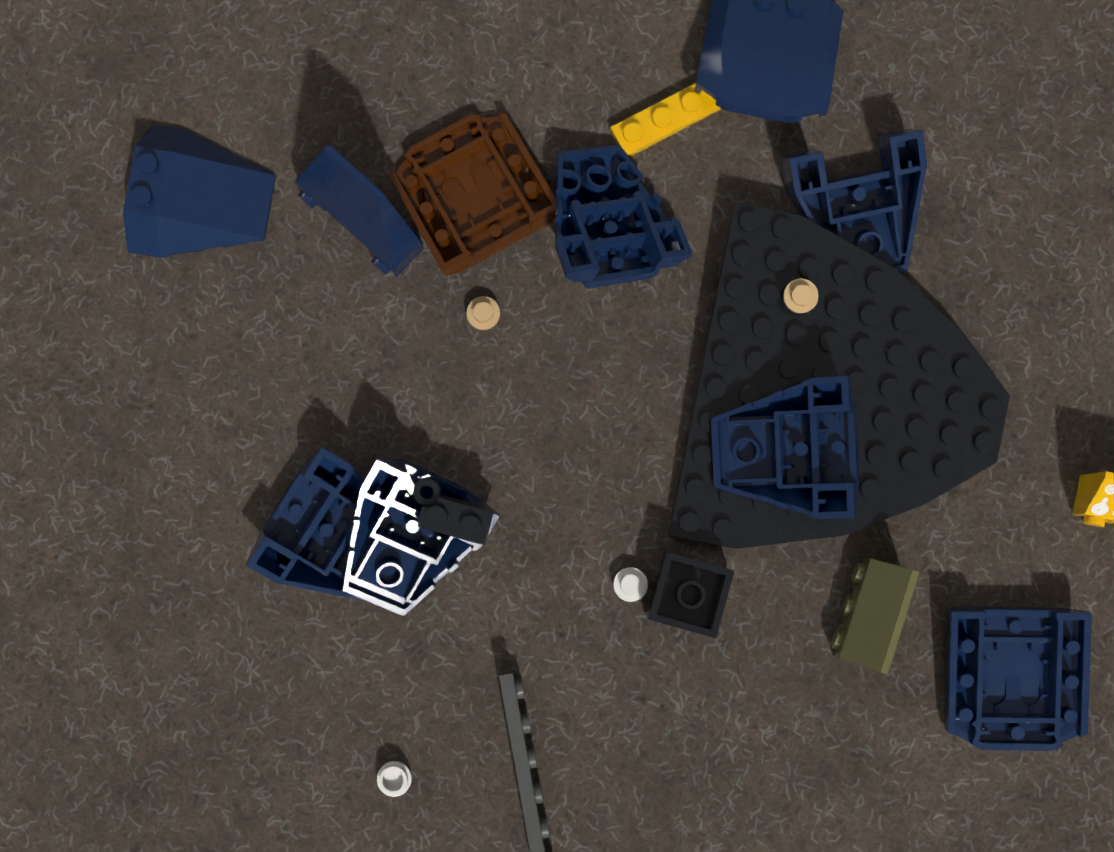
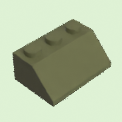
(874, 614)

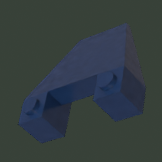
(360, 208)
(868, 208)

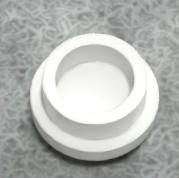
(630, 584)
(394, 778)

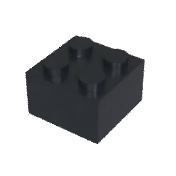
(690, 594)

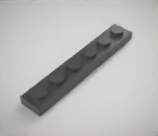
(524, 761)

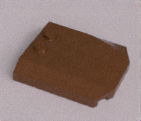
(473, 191)

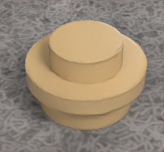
(800, 296)
(483, 313)

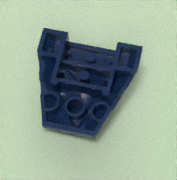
(610, 222)

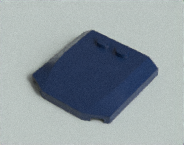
(770, 57)
(1017, 676)

